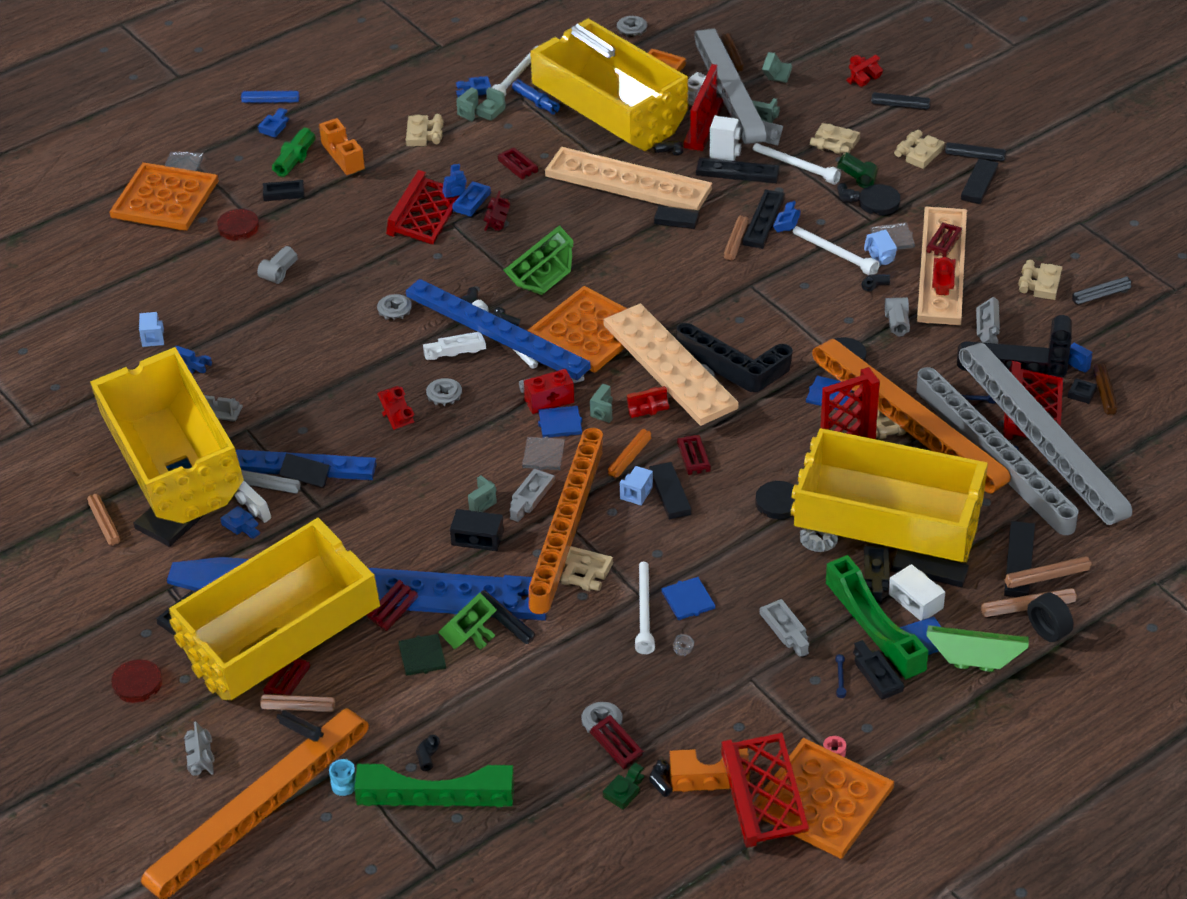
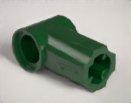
(863, 172)

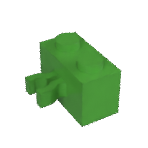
(469, 623)

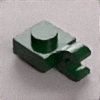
(624, 790)

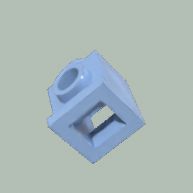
(881, 247)
(151, 329)
(636, 485)

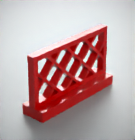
(703, 111)
(409, 203)
(1039, 380)
(865, 411)
(743, 799)

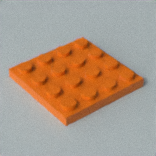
(164, 196)
(580, 327)
(835, 796)

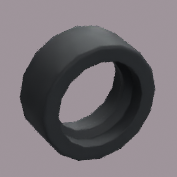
(1051, 606)

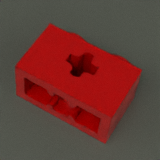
(549, 391)

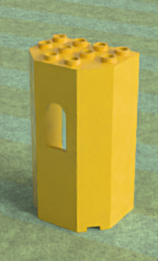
(625, 93)
(162, 419)
(890, 494)
(298, 587)

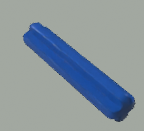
(270, 96)

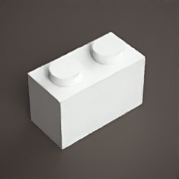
(724, 138)
(916, 592)

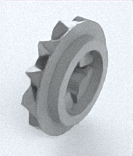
(627, 27)
(400, 302)
(446, 385)
(814, 542)
(600, 710)

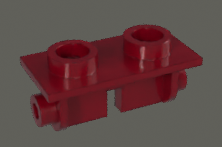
(498, 212)

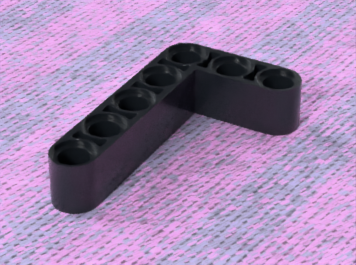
(1037, 359)
(732, 364)

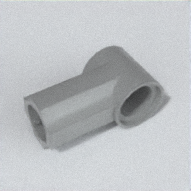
(276, 268)
(897, 311)

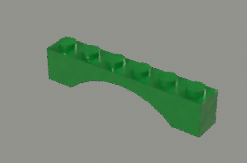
(900, 647)
(486, 787)

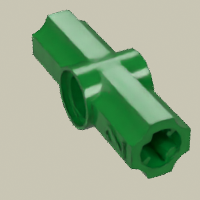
(293, 152)

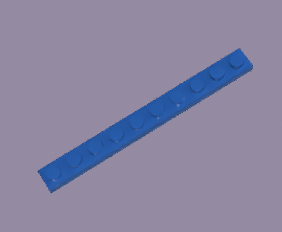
(498, 329)
(271, 463)

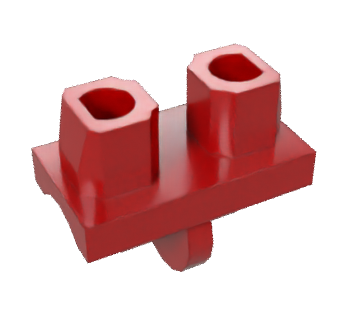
(861, 68)
(943, 275)
(647, 402)
(396, 407)

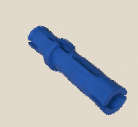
(540, 99)

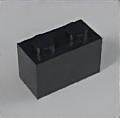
(476, 530)

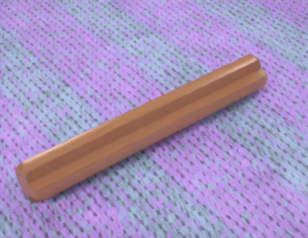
(1047, 572)
(1021, 603)

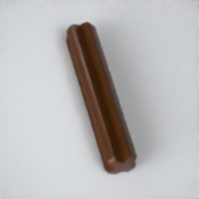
(732, 51)
(1105, 389)

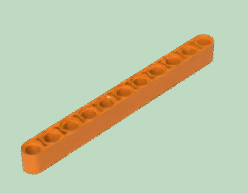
(910, 413)
(565, 521)
(253, 805)

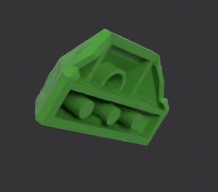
(543, 263)
(976, 648)

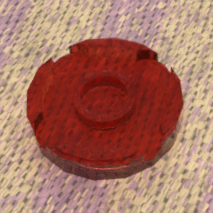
(238, 224)
(136, 680)

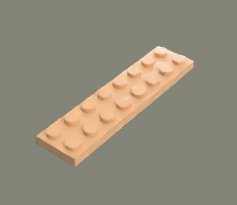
(628, 179)
(934, 307)
(671, 364)

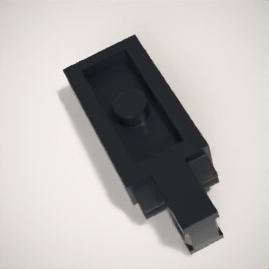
(876, 570)
(877, 671)

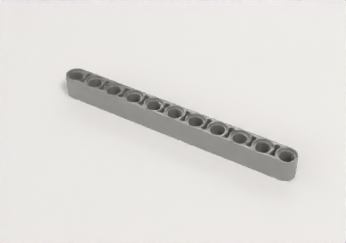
(731, 86)
(1045, 434)
(1025, 477)

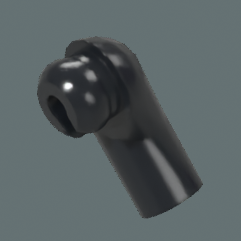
(847, 195)
(500, 312)
(426, 750)
(658, 777)

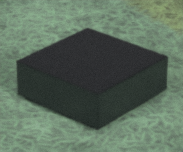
(1082, 391)

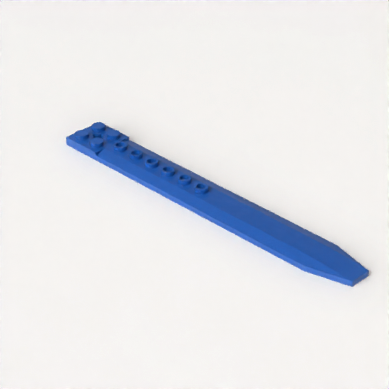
(435, 590)

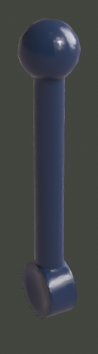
(984, 398)
(841, 691)

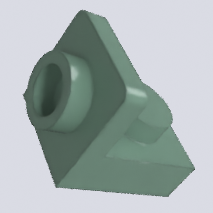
(775, 69)
(467, 103)
(492, 106)
(767, 111)
(602, 404)
(483, 497)

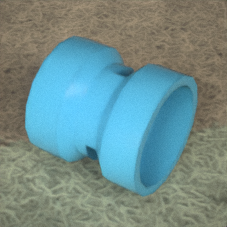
(342, 777)

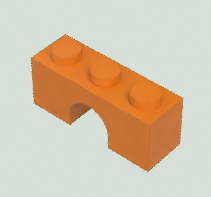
(345, 153)
(692, 775)

